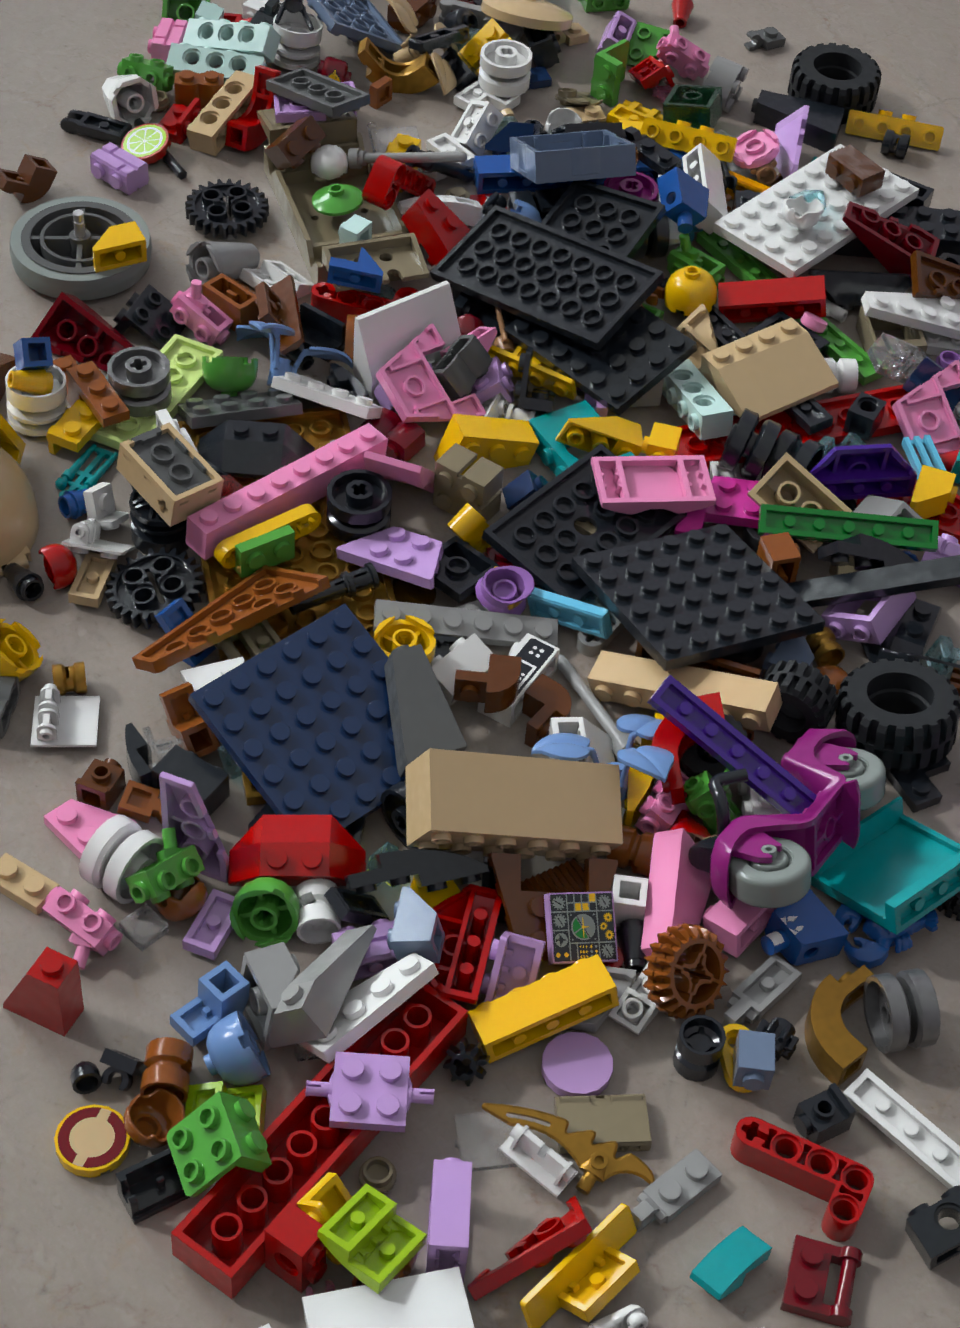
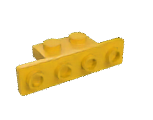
(875, 126)
(685, 138)
(540, 373)
(587, 1275)

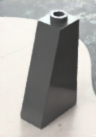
(418, 707)

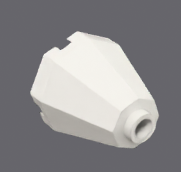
(130, 98)

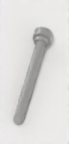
(358, 158)
(618, 738)

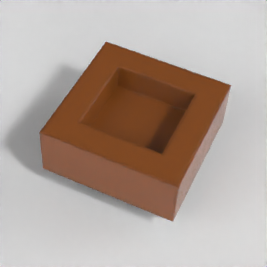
(380, 92)

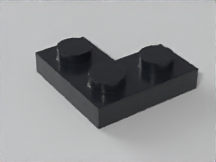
(916, 786)

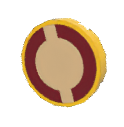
(92, 1140)

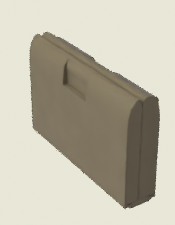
(611, 1116)

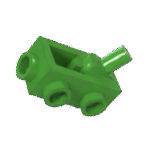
(147, 69)
(687, 255)
(701, 802)
(171, 870)

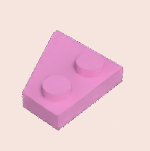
(76, 823)

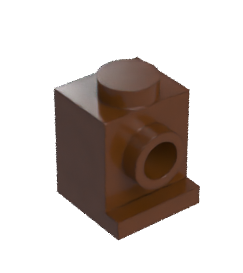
(101, 784)

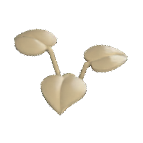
(409, 21)

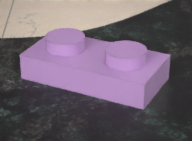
(210, 926)

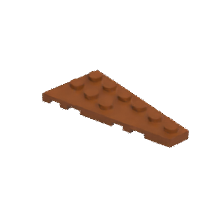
(238, 609)

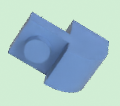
(219, 995)

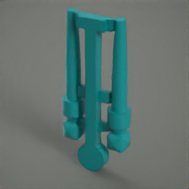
(85, 477)

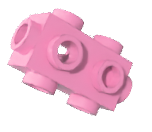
(683, 55)
(200, 315)
(658, 811)
(88, 928)

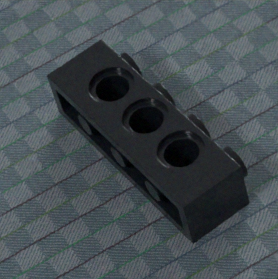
(928, 1236)

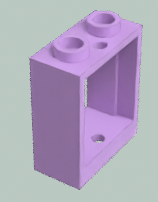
(869, 628)
(449, 1215)

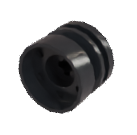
(151, 530)

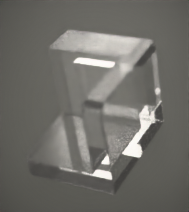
(159, 748)

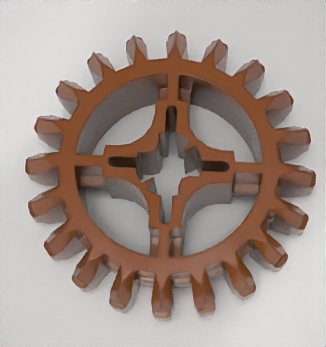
(685, 971)

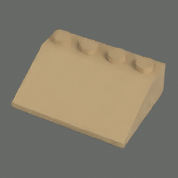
(769, 370)

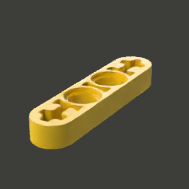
(302, 520)

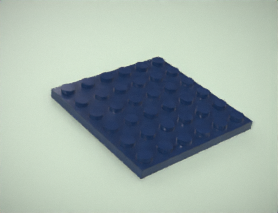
(310, 720)

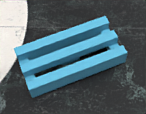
(926, 450)

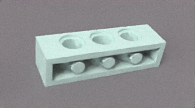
(235, 36)
(184, 54)
(697, 402)

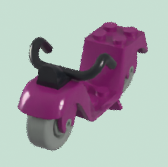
(774, 856)

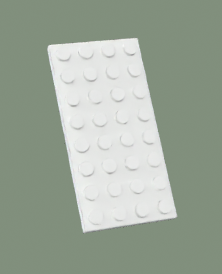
(792, 251)

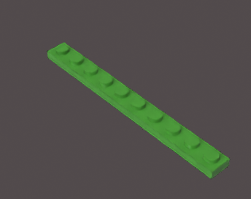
(749, 268)

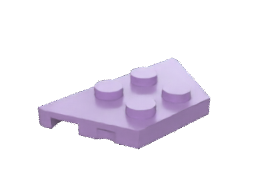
(397, 554)

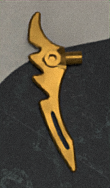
(594, 1160)

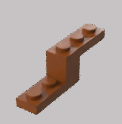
(90, 385)

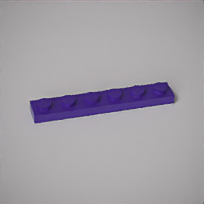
(730, 747)

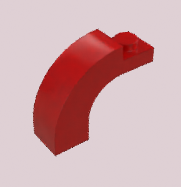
(246, 131)
(677, 742)

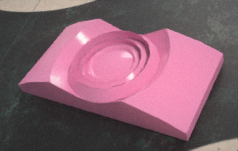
(399, 470)
(653, 482)

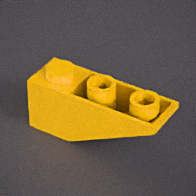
(611, 431)

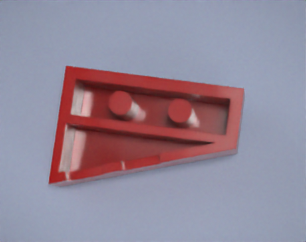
(434, 226)

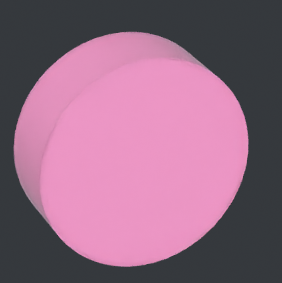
(813, 322)

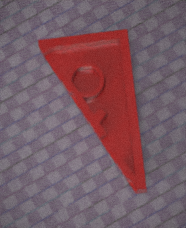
(536, 1248)

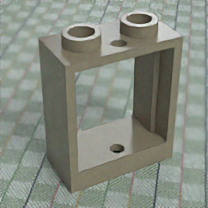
(867, 325)

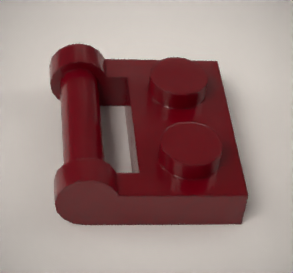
(808, 1279)

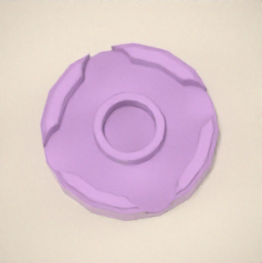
(576, 1065)

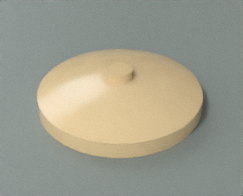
(529, 14)

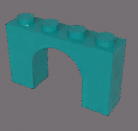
(548, 427)

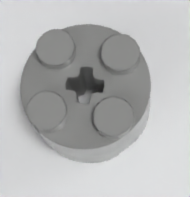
(728, 76)

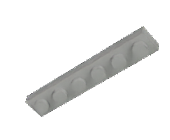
(490, 627)

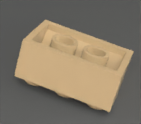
(794, 486)

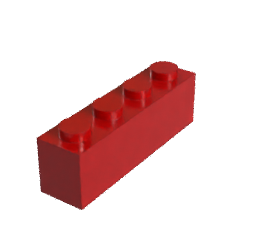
(763, 298)

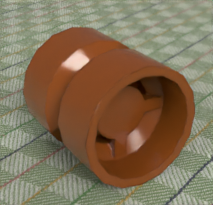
(634, 851)
(168, 1067)

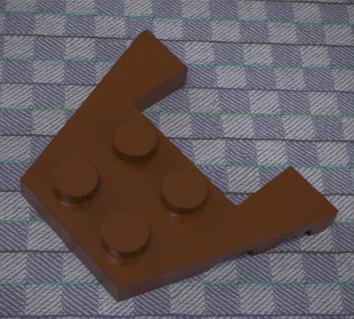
(526, 908)

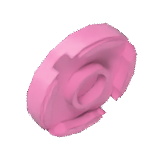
(756, 148)

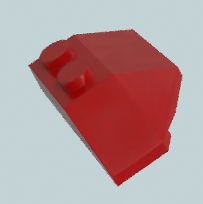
(295, 851)
(469, 931)

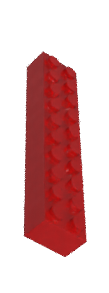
(226, 1229)

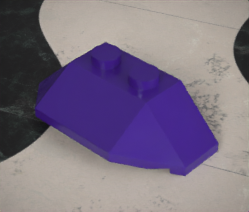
(865, 471)

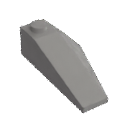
(317, 994)

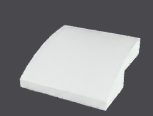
(273, 272)

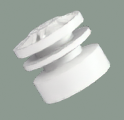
(298, 44)
(35, 414)

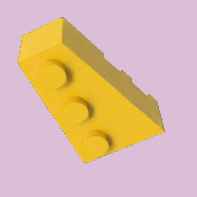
(497, 439)

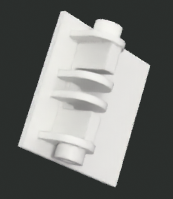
(86, 537)
(64, 719)

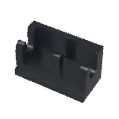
(150, 1186)

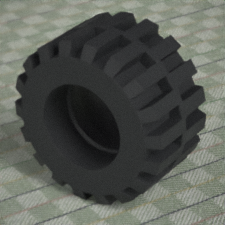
(805, 696)

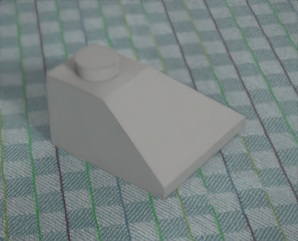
(269, 974)

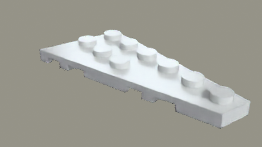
(925, 314)

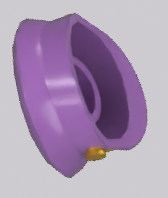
(505, 589)

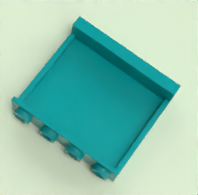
(893, 871)

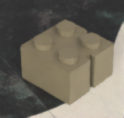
(477, 486)

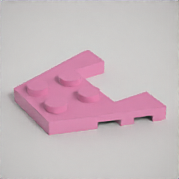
(415, 387)
(928, 410)

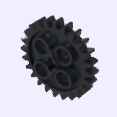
(244, 205)
(133, 595)

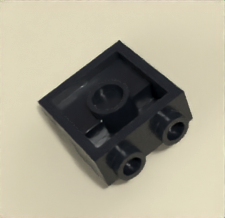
(461, 569)

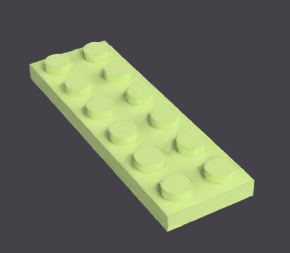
(186, 378)

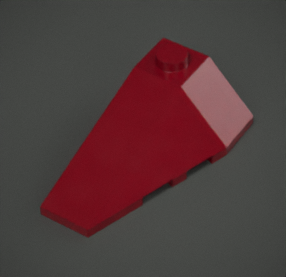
(887, 238)
(80, 332)

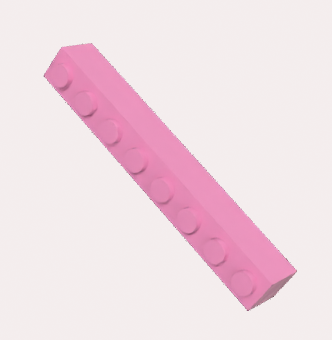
(282, 490)

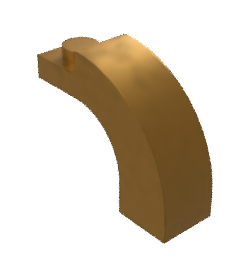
(407, 77)
(826, 1037)

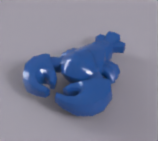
(875, 953)

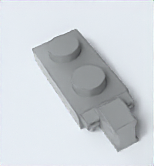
(761, 991)
(675, 1190)

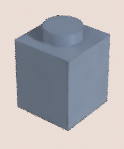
(754, 1060)

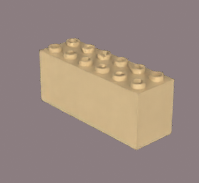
(512, 805)

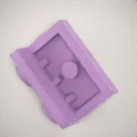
(495, 381)
(515, 964)

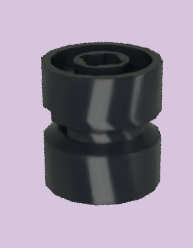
(699, 1048)

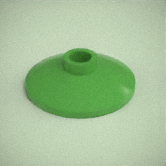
(337, 199)

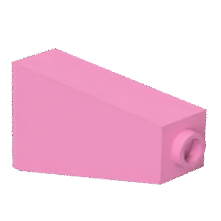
(675, 887)

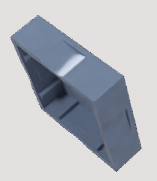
(572, 156)

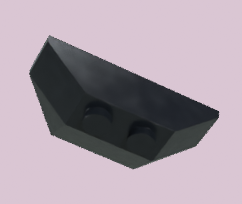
(849, 286)
(252, 447)
(910, 633)

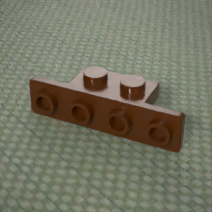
(280, 306)

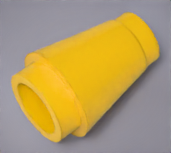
(33, 381)

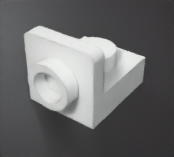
(101, 506)

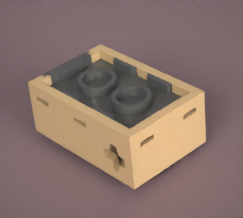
(169, 473)

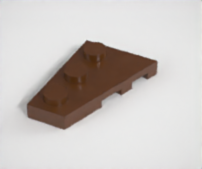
(934, 277)

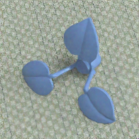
(279, 365)
(646, 759)

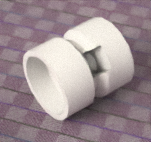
(846, 373)
(316, 914)

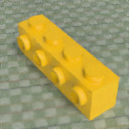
(543, 1007)

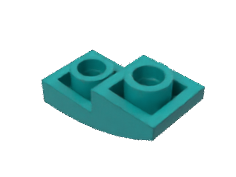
(729, 1262)

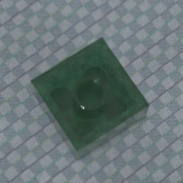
(694, 105)

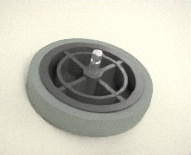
(55, 246)

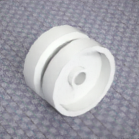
(505, 68)
(115, 853)

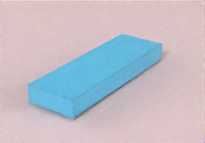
(571, 613)

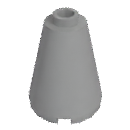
(212, 258)

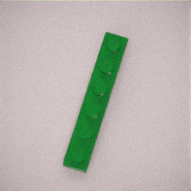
(840, 525)

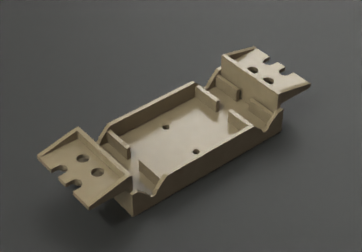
(317, 233)

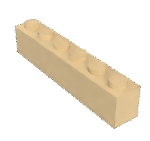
(635, 679)

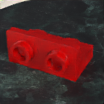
(650, 72)
(178, 119)

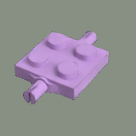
(369, 1092)

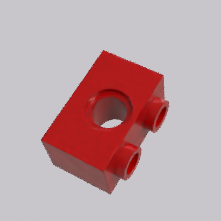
(294, 1249)

